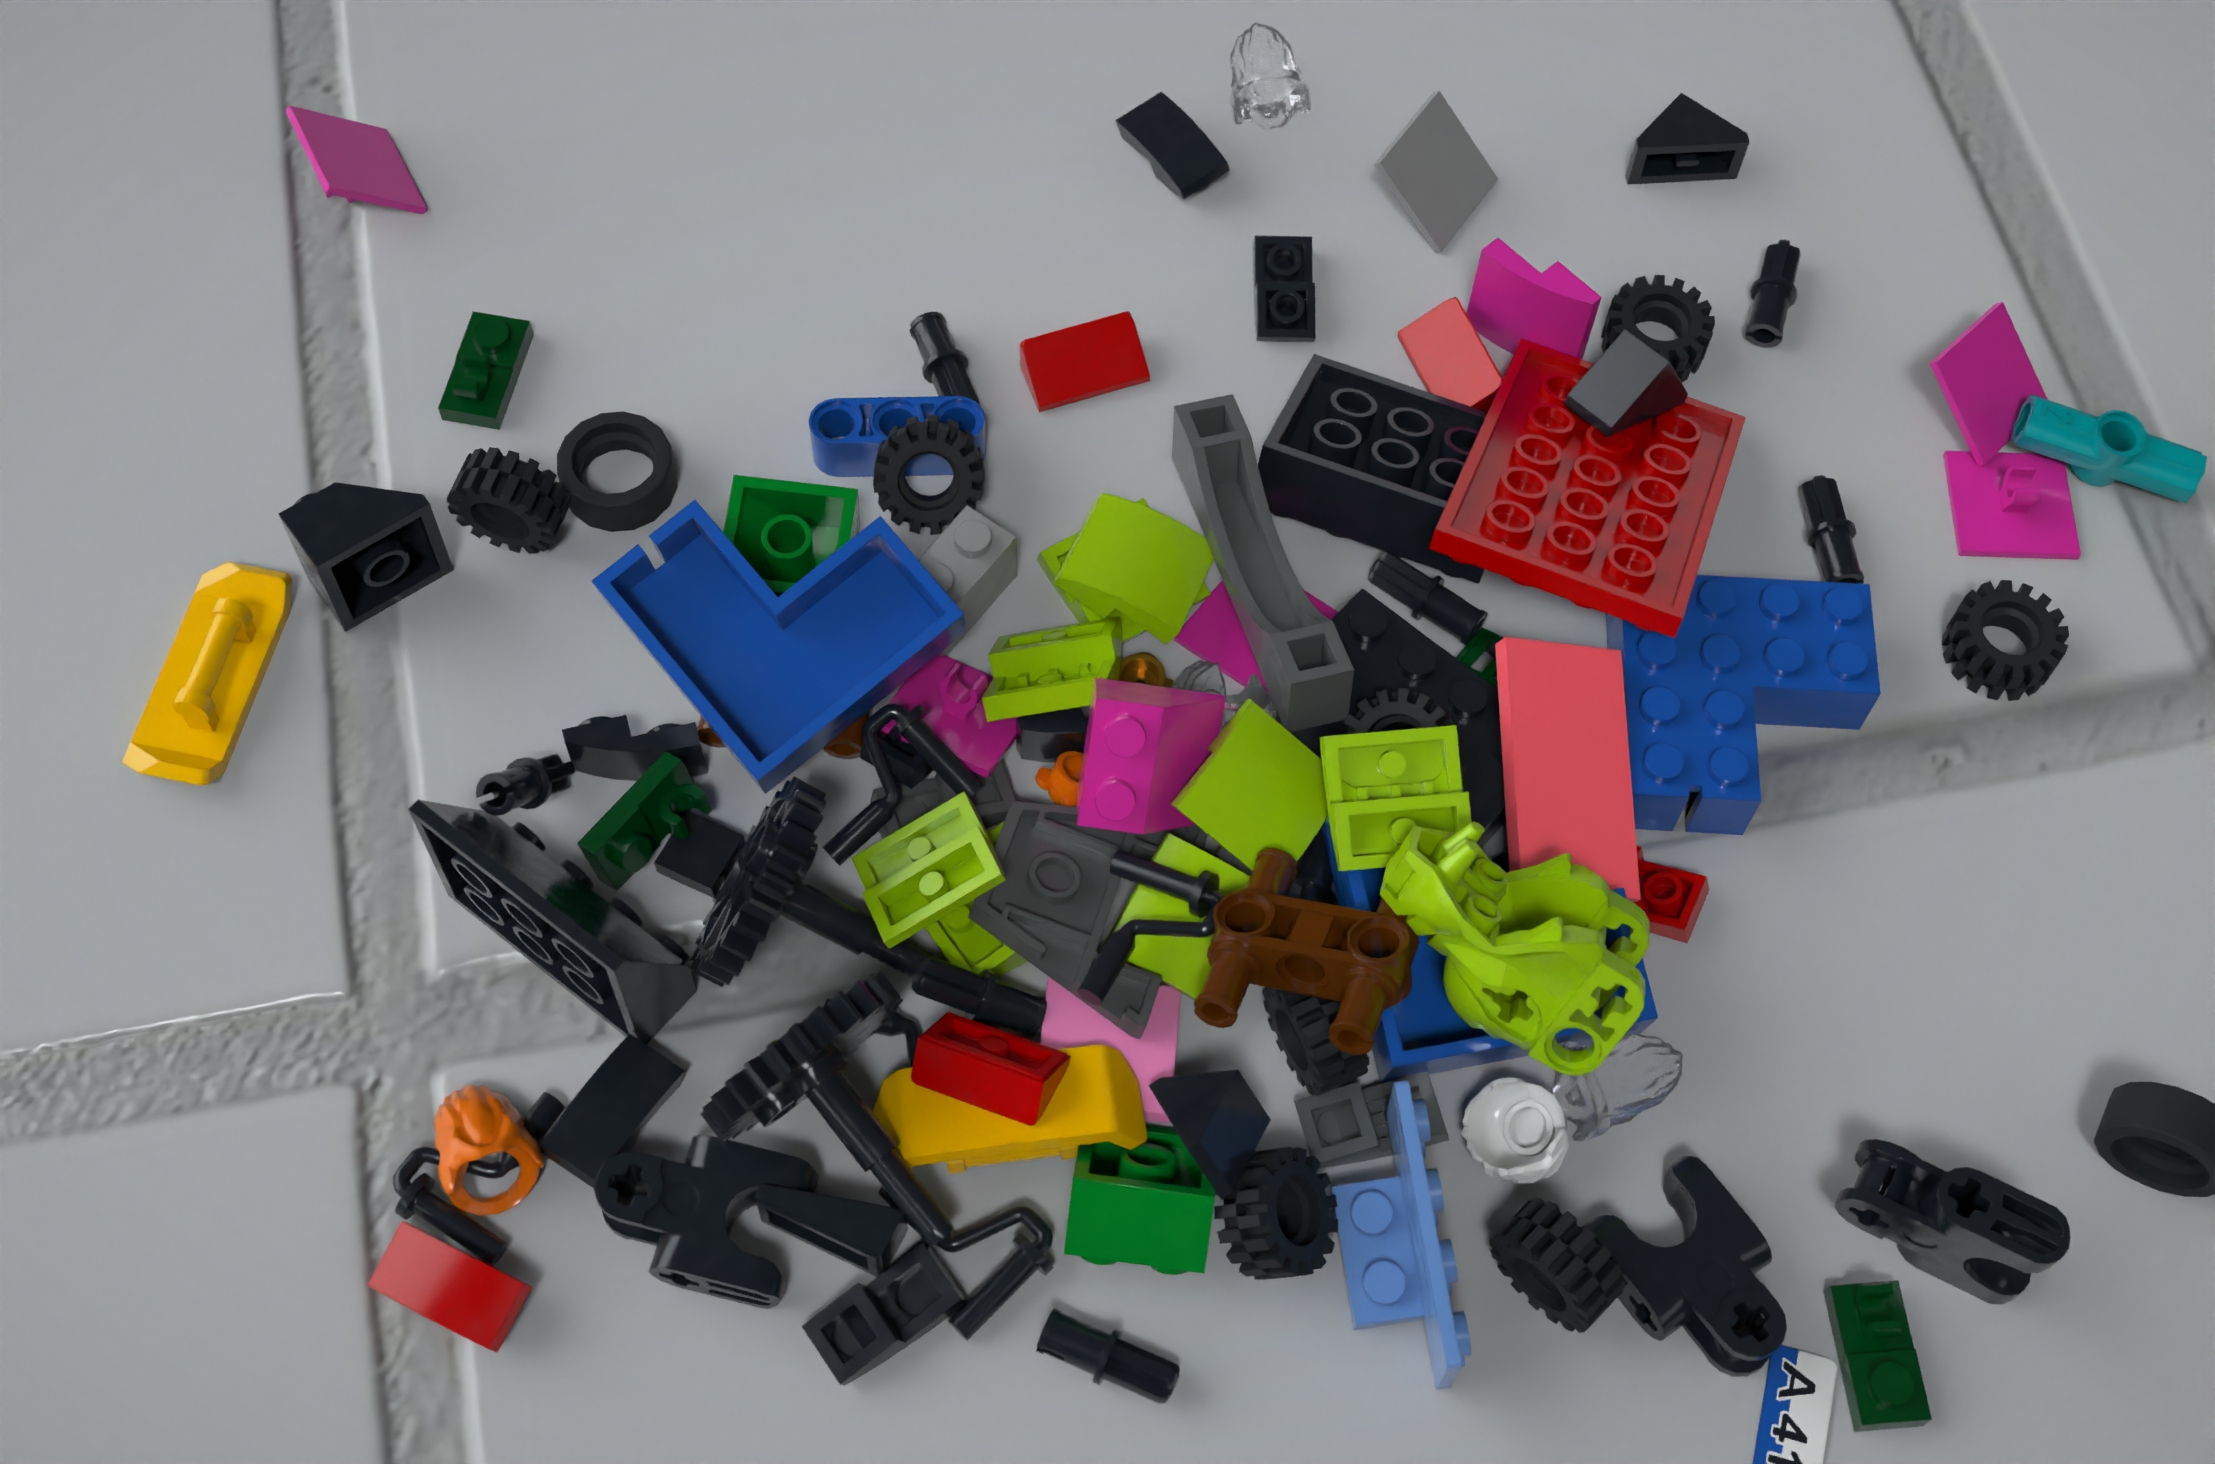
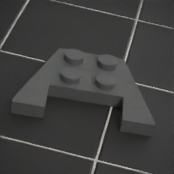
(1061, 898)

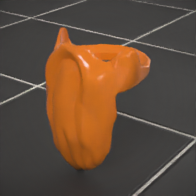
(473, 1126)

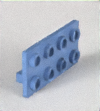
(1392, 1247)

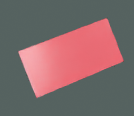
(1567, 758)

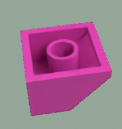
(1142, 753)

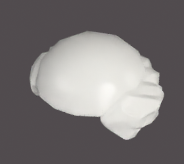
(1516, 1131)

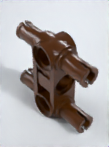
(1306, 951)

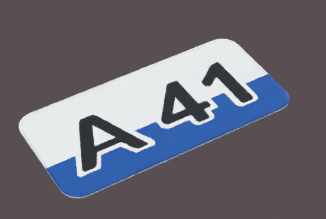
(1795, 1408)

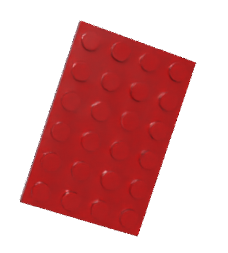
(1588, 513)

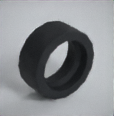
(614, 433)
(2160, 1138)

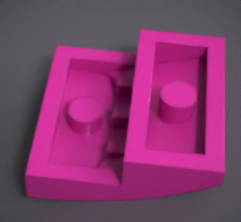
(1519, 302)

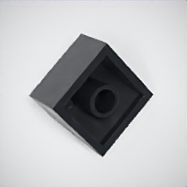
(365, 547)

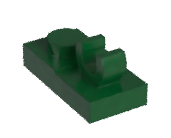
(486, 370)
(641, 819)
(1877, 1356)

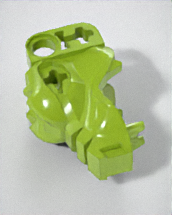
(1523, 943)

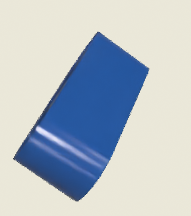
(868, 422)

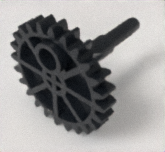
(770, 883)
(809, 1066)

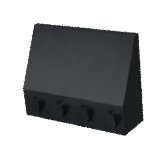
(1369, 460)
(1397, 655)
(556, 918)

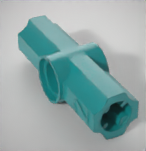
(2108, 448)

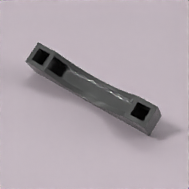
(1288, 635)

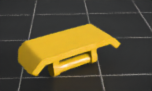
(211, 674)
(1091, 1105)

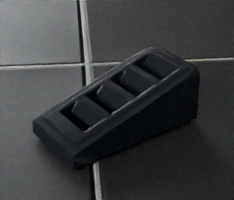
(845, 1228)

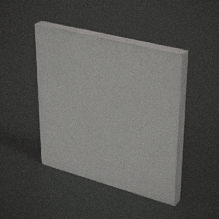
(1436, 171)

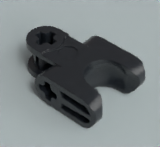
(693, 1212)
(1954, 1222)
(1706, 1279)

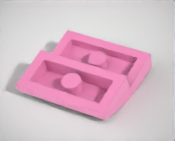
(1075, 1024)

